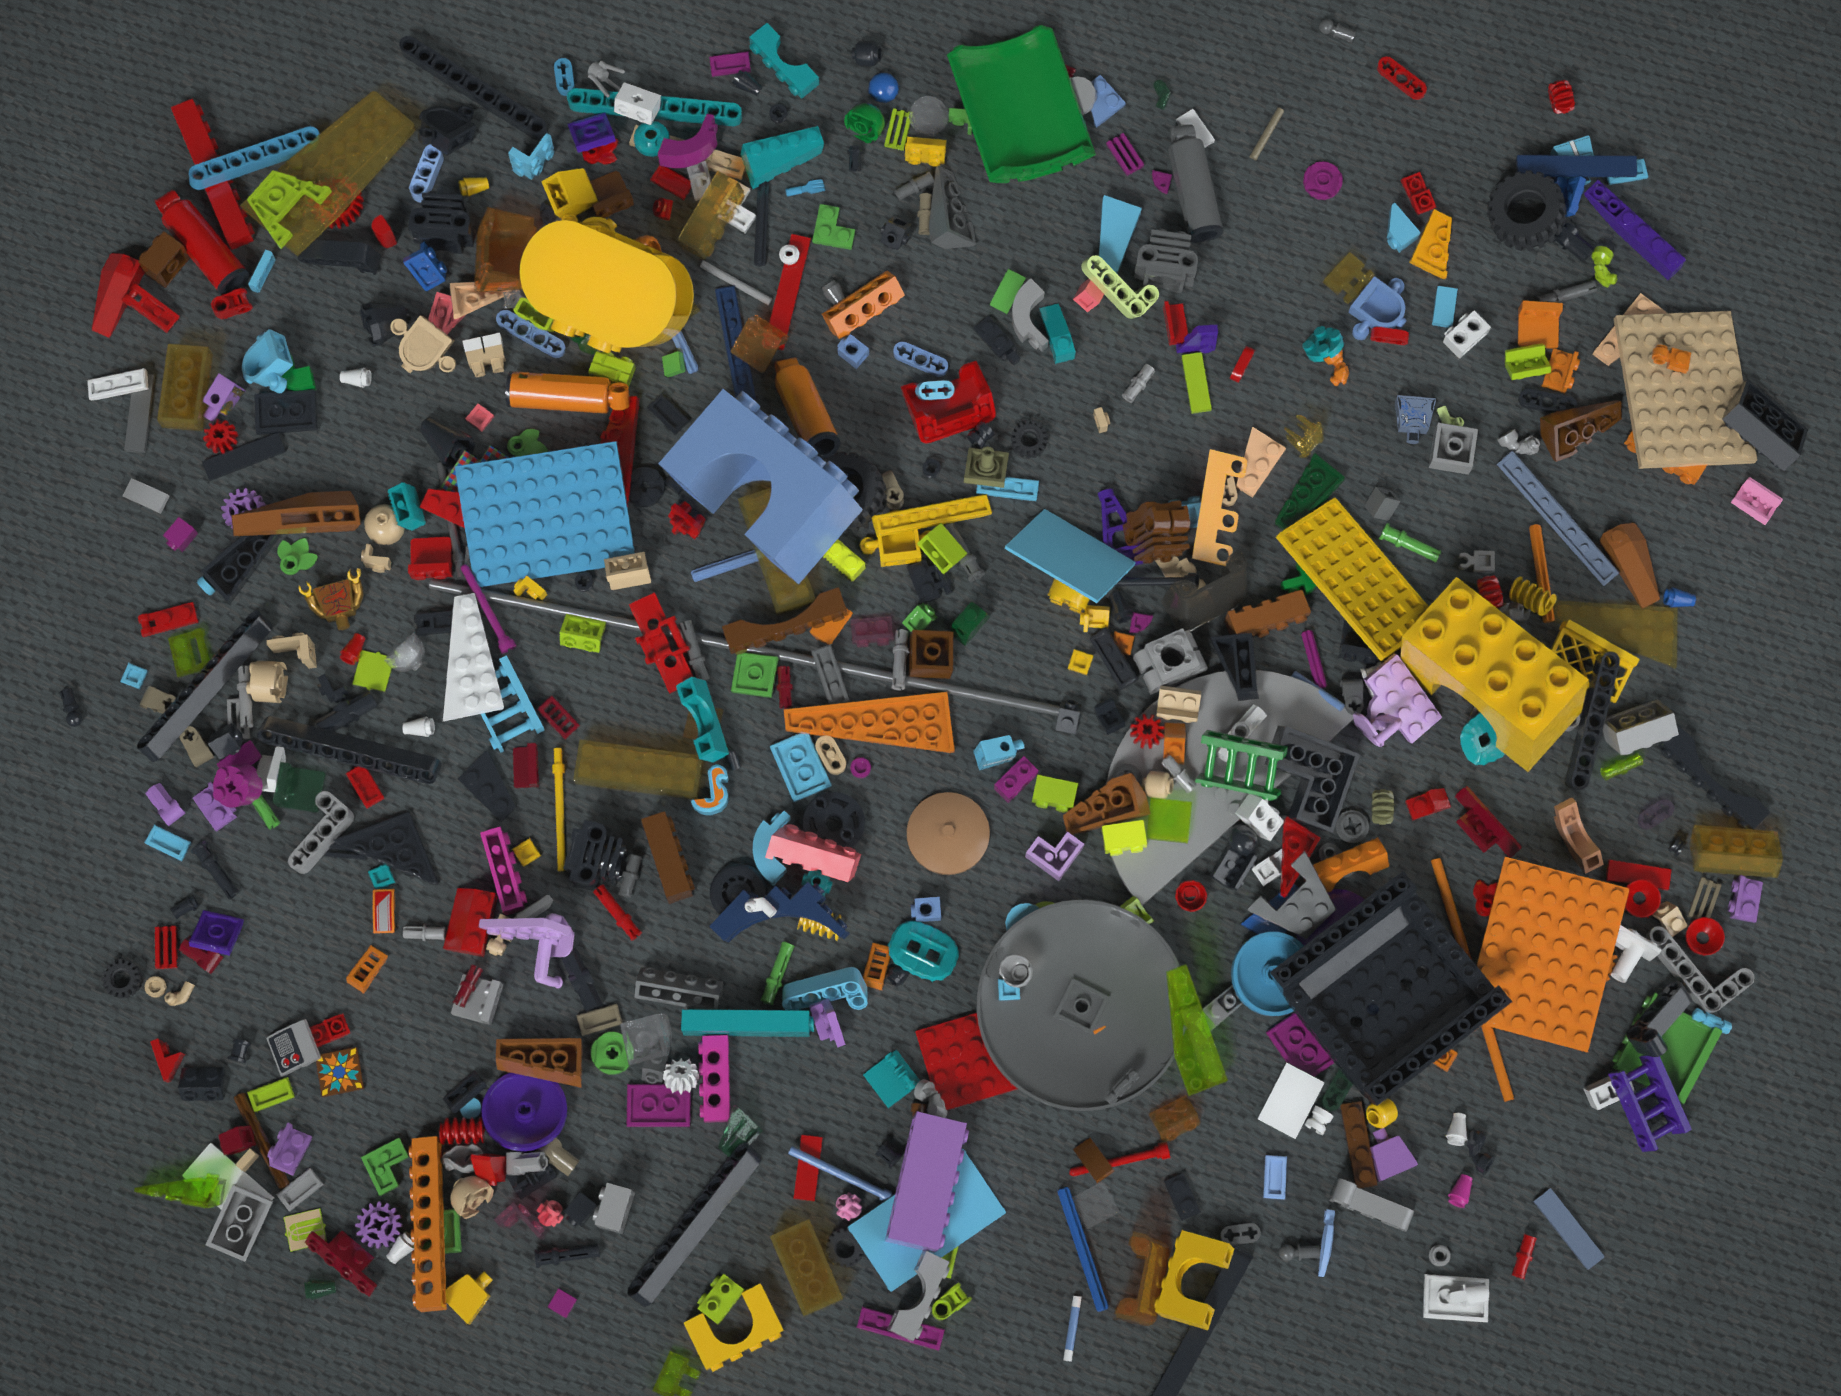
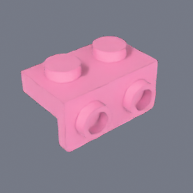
(1756, 500)

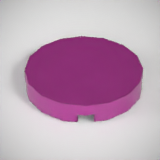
(1317, 177)

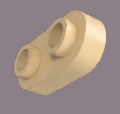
(831, 755)

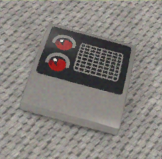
(293, 1047)

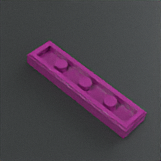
(878, 1322)

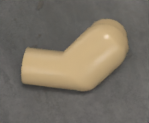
(179, 997)

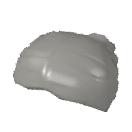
(456, 1158)

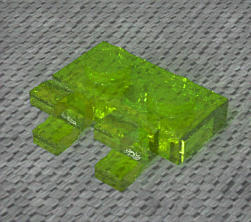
(672, 1374)

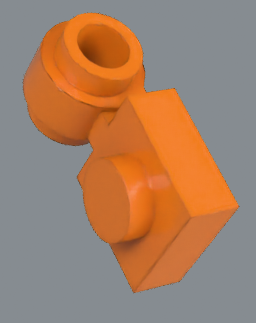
(1676, 359)

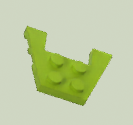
(277, 197)

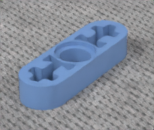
(918, 351)

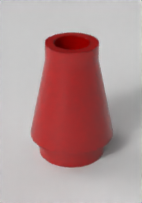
(351, 652)

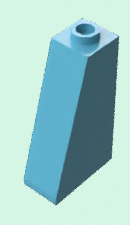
(1116, 230)

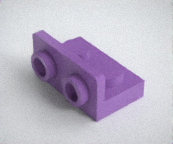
(214, 811)
(1745, 899)
(826, 1022)
(289, 1149)

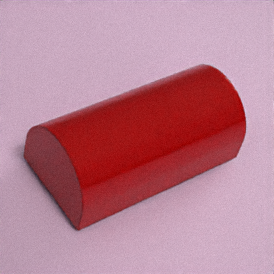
(383, 232)

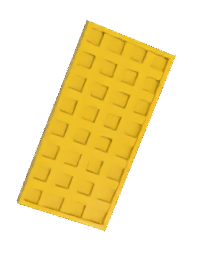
(1354, 576)

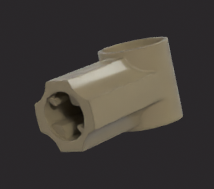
(559, 1157)

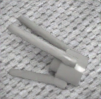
(598, 72)

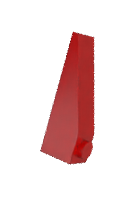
(115, 280)

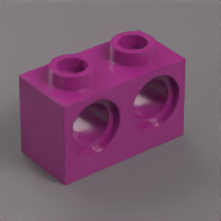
(1016, 779)

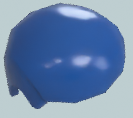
(883, 87)

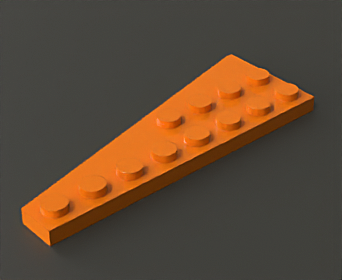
(897, 721)

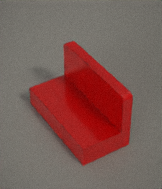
(1175, 323)

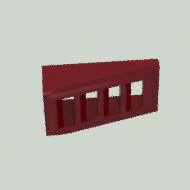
(541, 710)

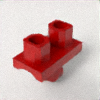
(684, 522)

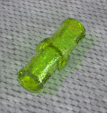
(1621, 766)

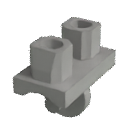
(699, 179)

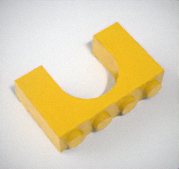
(1190, 1251)
(765, 1326)

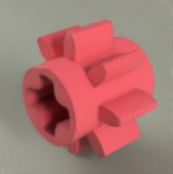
(550, 1213)

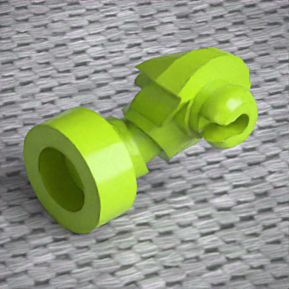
(1601, 257)

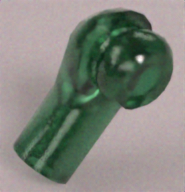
(1163, 93)

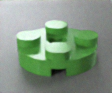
(602, 1060)

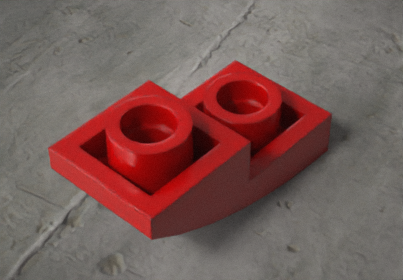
(1418, 194)
(330, 1030)

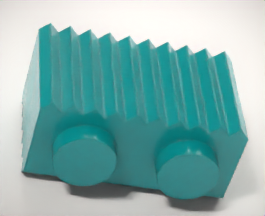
(406, 506)

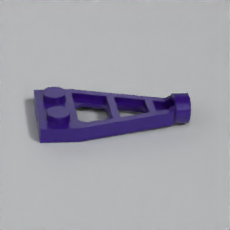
(1107, 531)

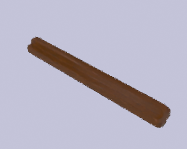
(260, 1137)

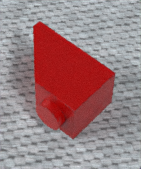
(489, 1167)

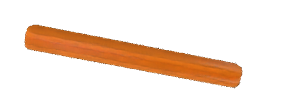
(1540, 565)

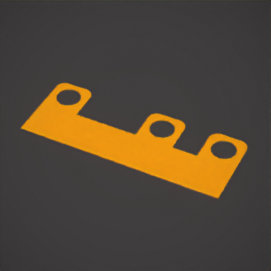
(1210, 510)

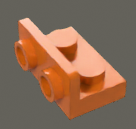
(1561, 371)

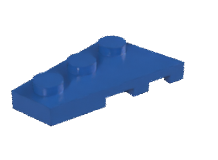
(1260, 925)

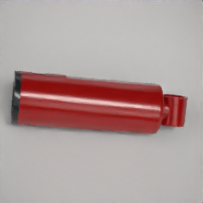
(201, 243)

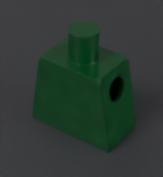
(969, 622)

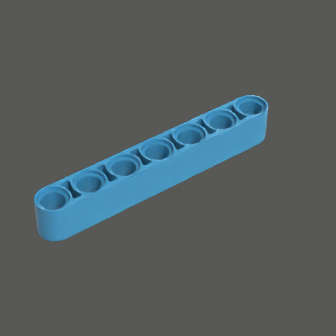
(244, 156)

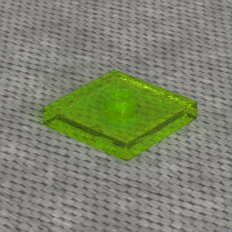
(1169, 820)

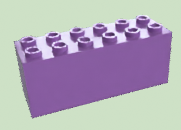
(927, 1182)

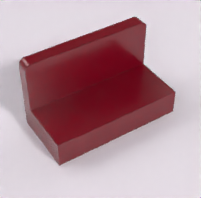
(526, 766)

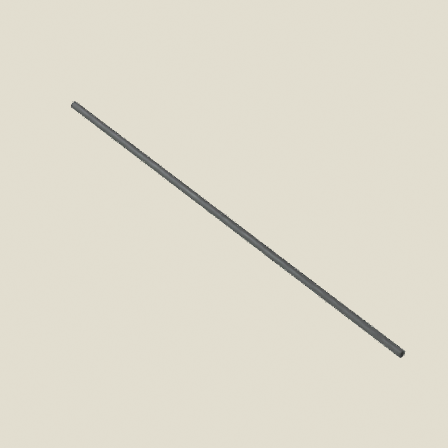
(781, 654)

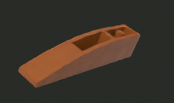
(301, 514)

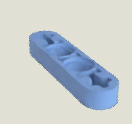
(529, 336)

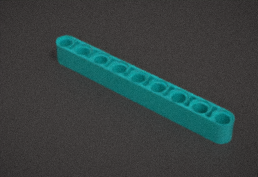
(683, 114)

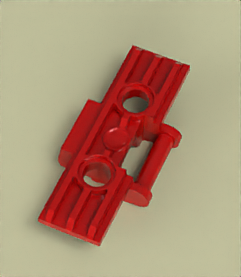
(656, 644)

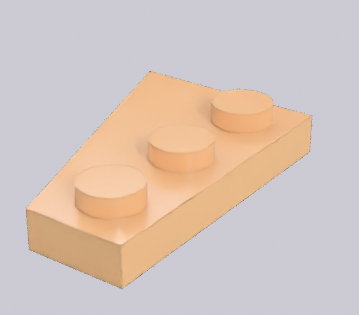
(1261, 457)

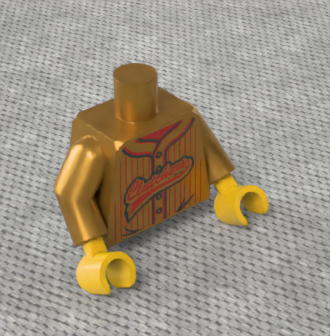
(336, 600)

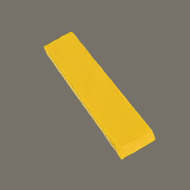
(931, 515)

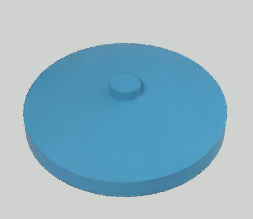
(1252, 972)

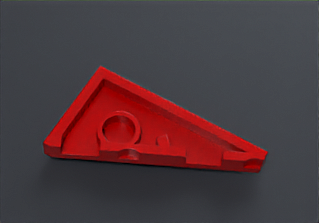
(1294, 842)

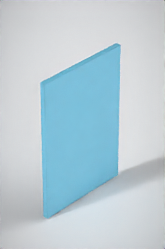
(1070, 555)

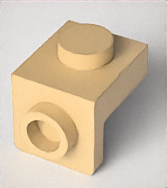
(378, 564)
(1670, 918)

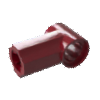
(205, 959)

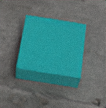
(381, 876)

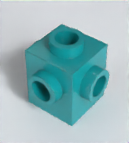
(825, 882)

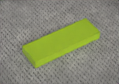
(1196, 383)

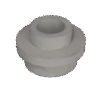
(1432, 1255)

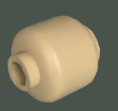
(1158, 784)

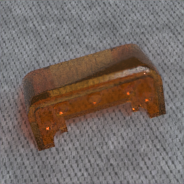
(499, 250)
(1156, 1257)

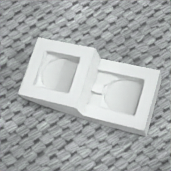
(1269, 868)

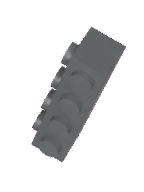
(678, 989)

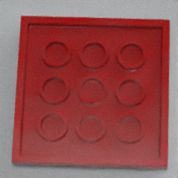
(960, 1063)

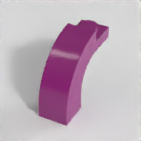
(691, 151)

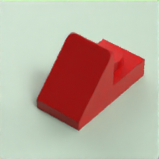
(1428, 803)
(167, 1064)

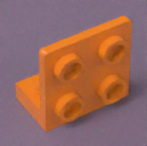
(1539, 323)

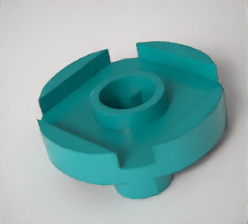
(1316, 345)

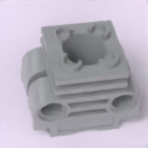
(1159, 674)

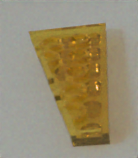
(1638, 630)

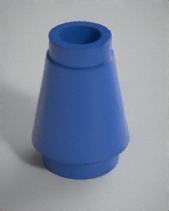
(1678, 598)

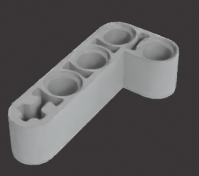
(318, 835)
(1371, 1205)

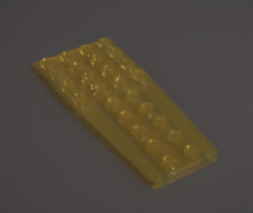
(345, 161)

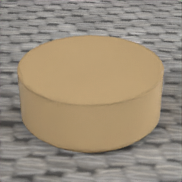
(155, 986)

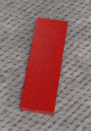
(1627, 872)
(806, 1173)

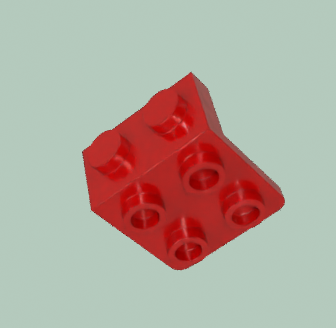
(430, 558)

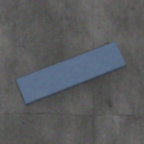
(1568, 1229)

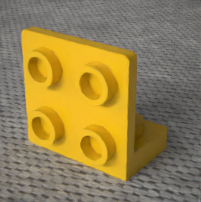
(925, 151)

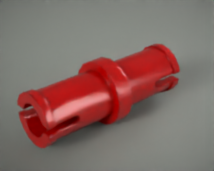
(1524, 1256)

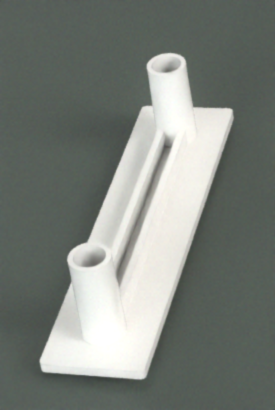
(1634, 947)

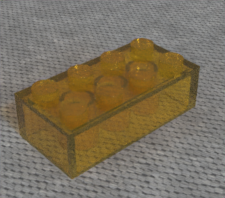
(711, 215)
(184, 387)
(1736, 851)
(806, 1268)

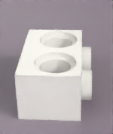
(1468, 336)
(1260, 816)
(1602, 1093)

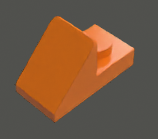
(1174, 741)

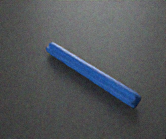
(1082, 1249)

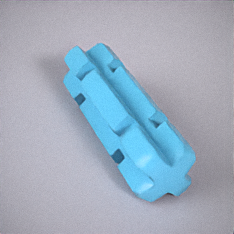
(1711, 1020)

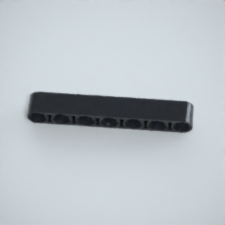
(1585, 728)

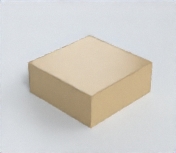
(247, 1160)

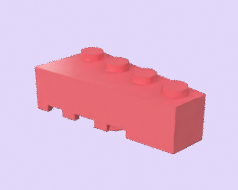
(813, 853)

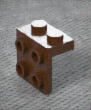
(611, 195)

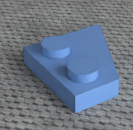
(1107, 101)

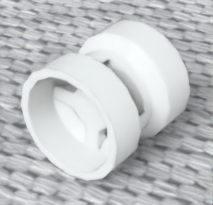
(1319, 1119)

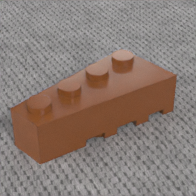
(1269, 615)

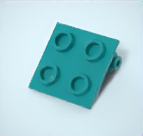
(892, 1078)

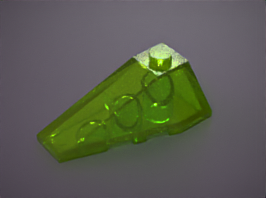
(196, 1191)

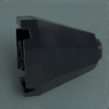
(378, 319)

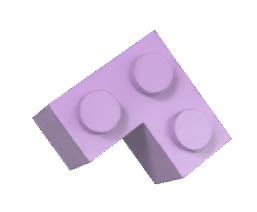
(1055, 860)

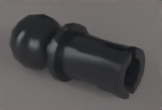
(73, 717)

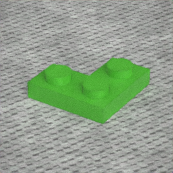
(828, 233)
(380, 1162)

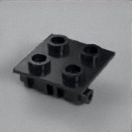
(531, 1181)

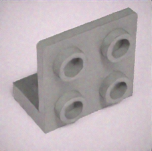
(481, 1003)

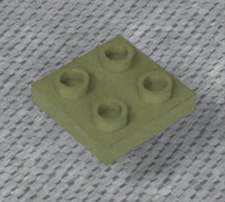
(986, 467)

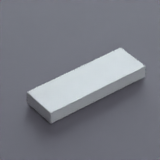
(118, 384)

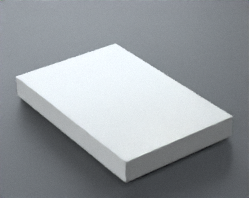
(1290, 1100)
(1435, 1303)

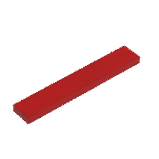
(789, 286)

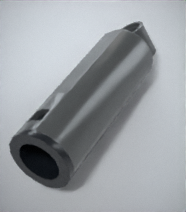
(1194, 184)

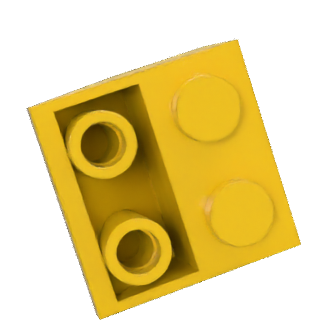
(570, 192)

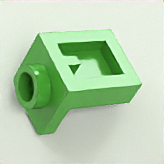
(959, 117)
(920, 617)

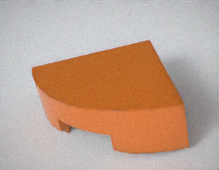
(1124, 641)

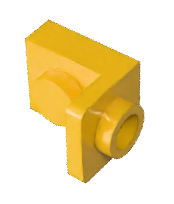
(534, 589)

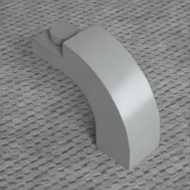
(1025, 300)

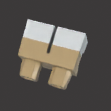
(493, 354)

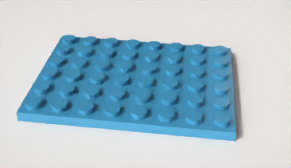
(544, 513)

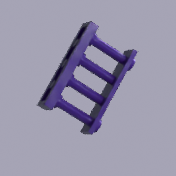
(1666, 1096)

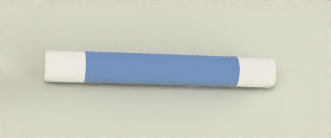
(1072, 1328)

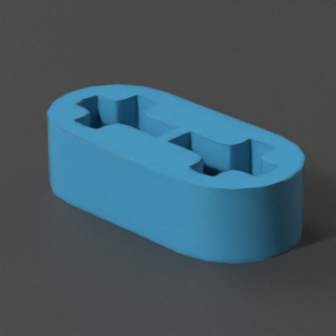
(560, 77)

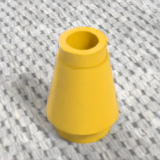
(472, 186)

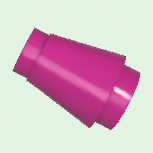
(1460, 1192)

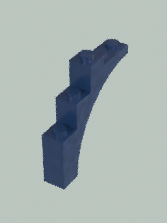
(803, 905)

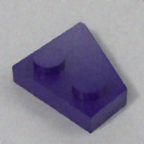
(1201, 340)

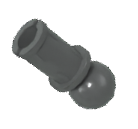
(1327, 26)
(1288, 1252)

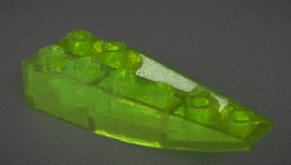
(1196, 1050)

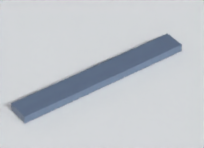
(1558, 518)

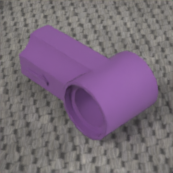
(167, 807)

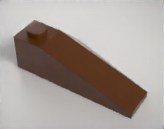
(1570, 427)

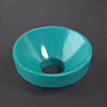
(647, 146)

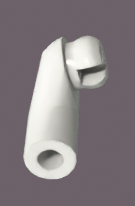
(760, 904)

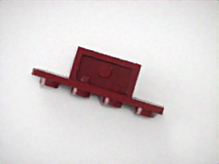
(1483, 825)
(346, 1258)

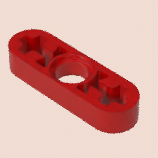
(1401, 70)

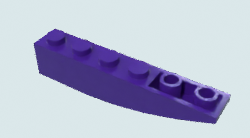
(1635, 231)

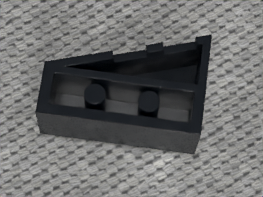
(1239, 663)

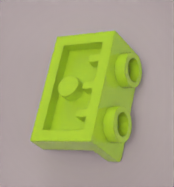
(582, 633)

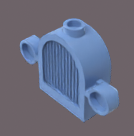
(1378, 307)

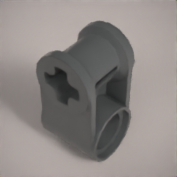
(1352, 694)

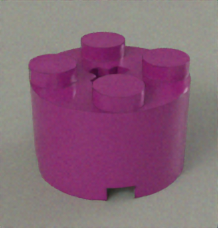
(237, 785)

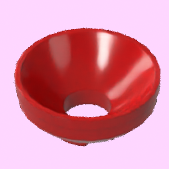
(1651, 902)
(1712, 929)

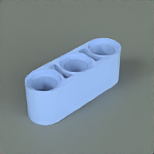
(426, 164)

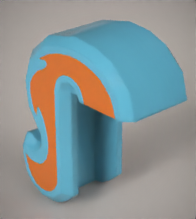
(719, 796)

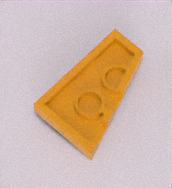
(1432, 248)

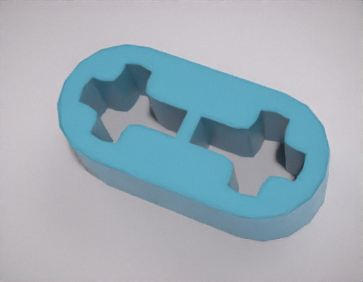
(935, 394)

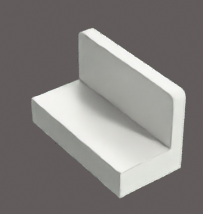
(269, 769)

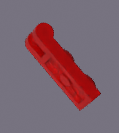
(151, 308)
(168, 619)

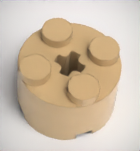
(267, 681)

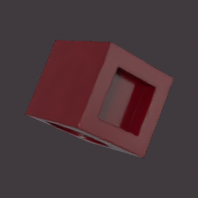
(237, 1140)

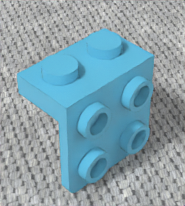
(532, 164)

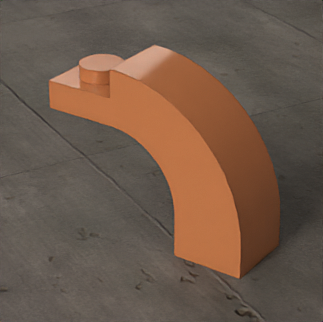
(1575, 837)

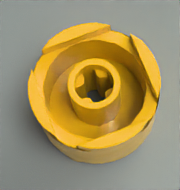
(1061, 593)

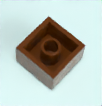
(163, 259)
(931, 654)

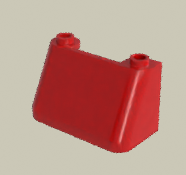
(950, 416)

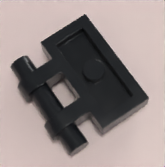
(924, 583)

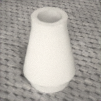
(357, 377)
(420, 727)
(1457, 1131)
(401, 1247)

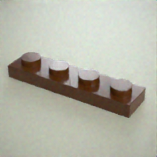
(1358, 1145)

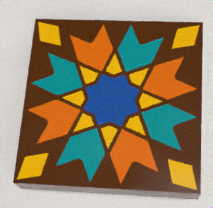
(339, 1072)

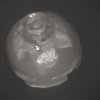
(407, 655)

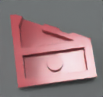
(442, 313)

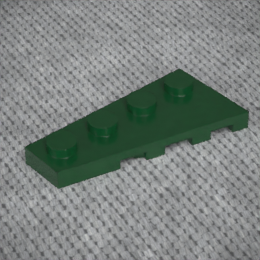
(1313, 488)

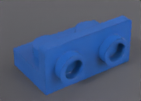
(426, 267)

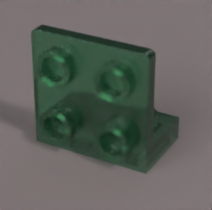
(298, 788)

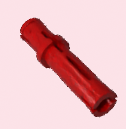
(623, 919)

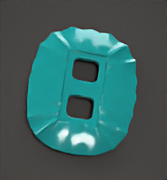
(1471, 746)
(929, 938)

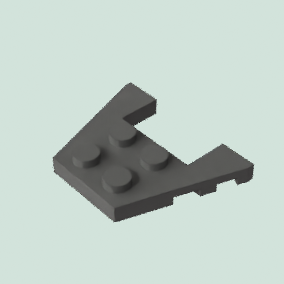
(1304, 908)

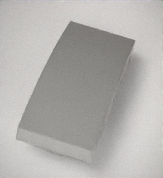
(146, 496)

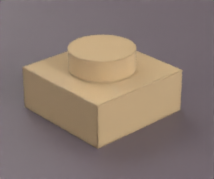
(1101, 419)

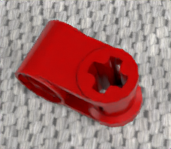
(232, 303)

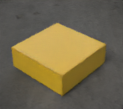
(1080, 662)
(526, 852)

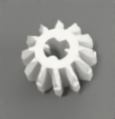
(681, 1076)

